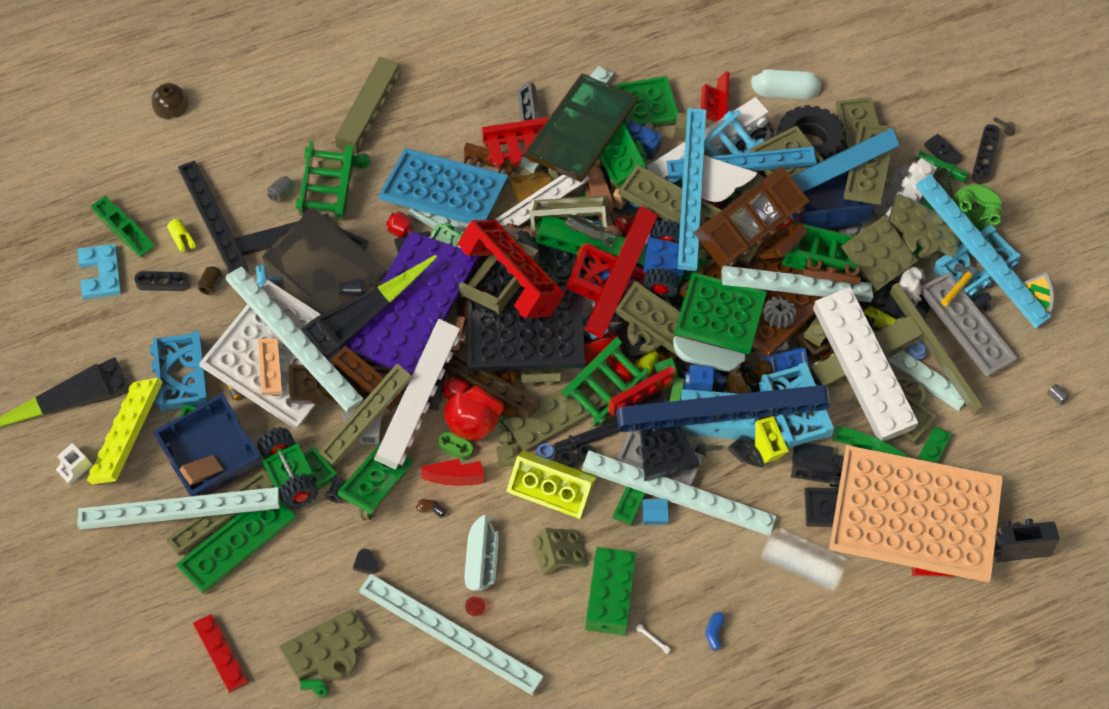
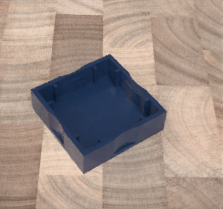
(830, 209)
(209, 432)

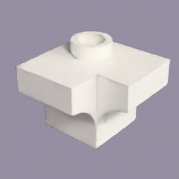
(72, 464)

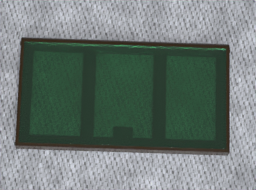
(581, 127)

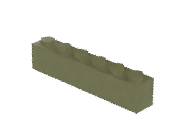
(368, 104)
(891, 340)

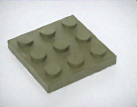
(787, 140)
(879, 253)

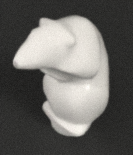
(911, 283)

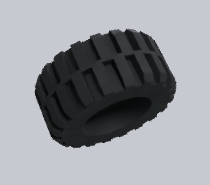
(817, 123)

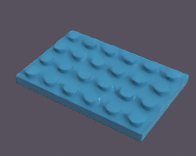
(443, 187)

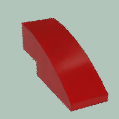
(453, 473)

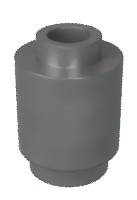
(280, 189)

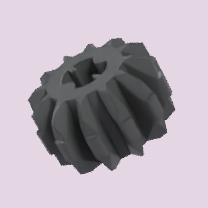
(779, 312)

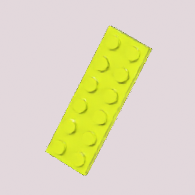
(124, 431)

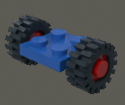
(662, 259)

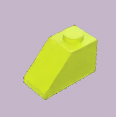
(769, 440)

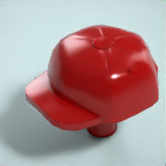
(473, 414)

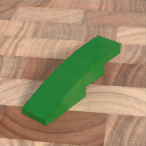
(122, 226)
(864, 441)

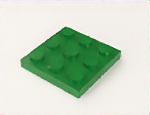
(654, 101)

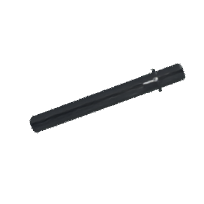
(573, 442)

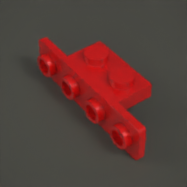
(716, 99)

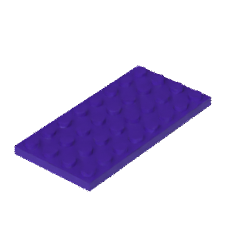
(407, 322)

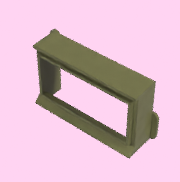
(565, 206)
(497, 304)

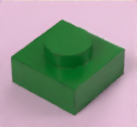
(665, 364)

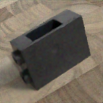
(1025, 541)

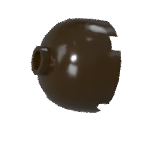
(169, 101)
(743, 380)

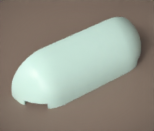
(786, 84)
(707, 354)
(481, 555)

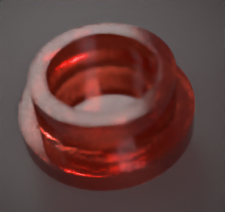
(475, 606)

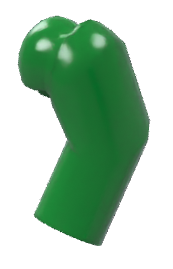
(316, 686)

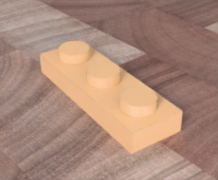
(269, 366)

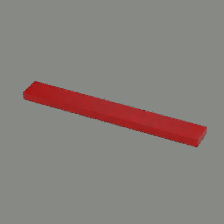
(620, 272)

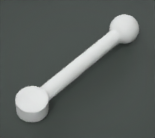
(640, 628)

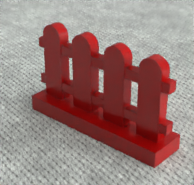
(510, 134)

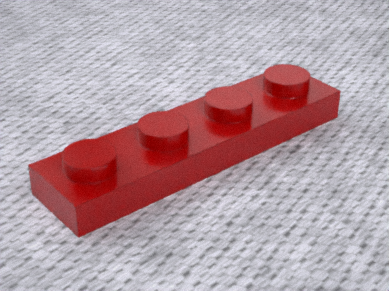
(643, 390)
(220, 653)

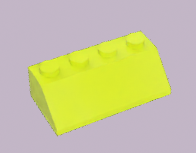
(551, 484)

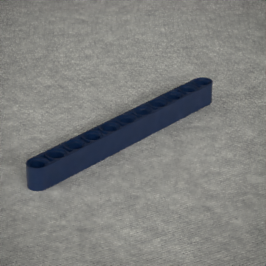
(723, 408)

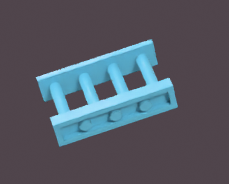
(729, 117)

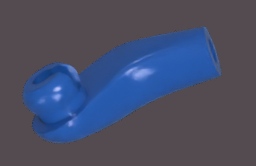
(713, 629)

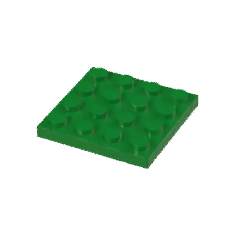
(720, 313)

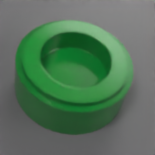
(361, 161)

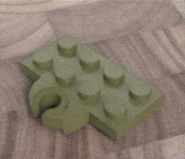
(922, 227)
(648, 318)
(915, 399)
(327, 647)

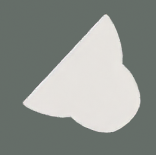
(722, 178)

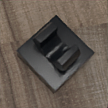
(981, 300)

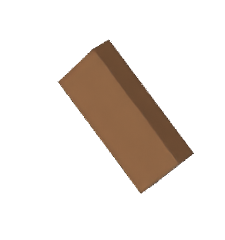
(201, 470)

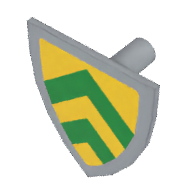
(1043, 290)

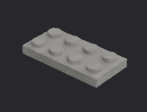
(631, 455)

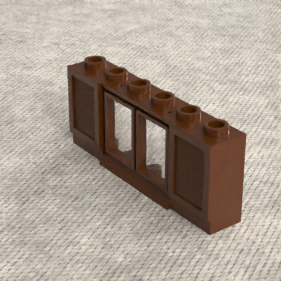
(752, 217)

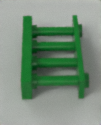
(341, 190)
(817, 236)
(586, 377)

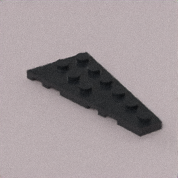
(665, 449)

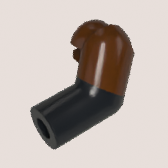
(433, 505)

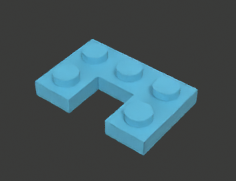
(108, 282)

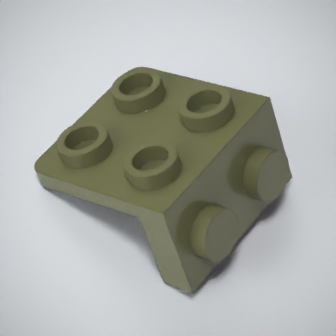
(558, 549)

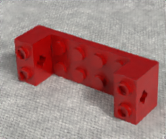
(540, 291)

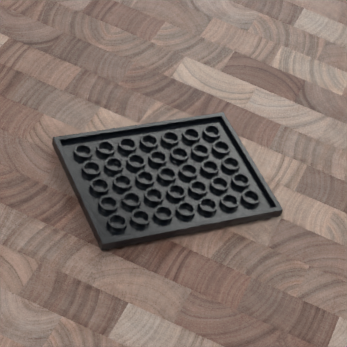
(522, 343)

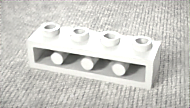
(917, 172)

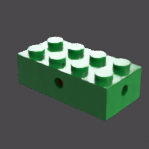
(610, 591)

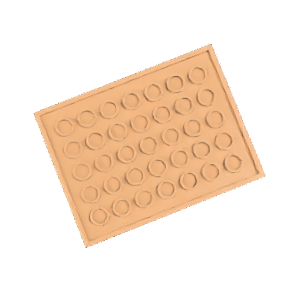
(916, 513)

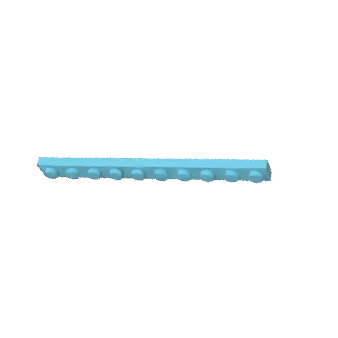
(691, 189)
(983, 251)

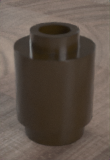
(209, 280)

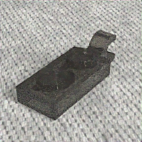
(591, 229)

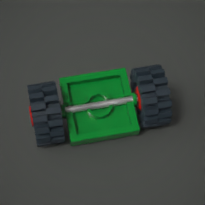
(287, 467)

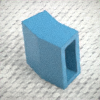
(655, 511)

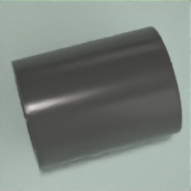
(1058, 394)

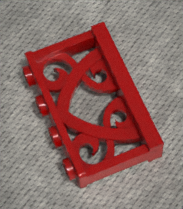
(585, 286)

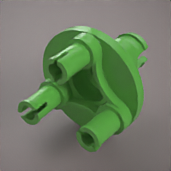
(986, 209)

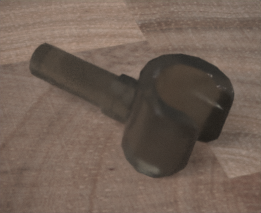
(1009, 127)
(702, 448)

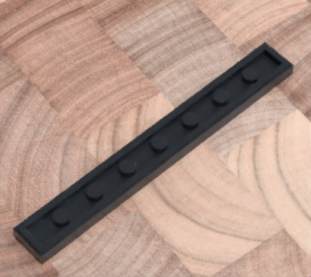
(212, 217)

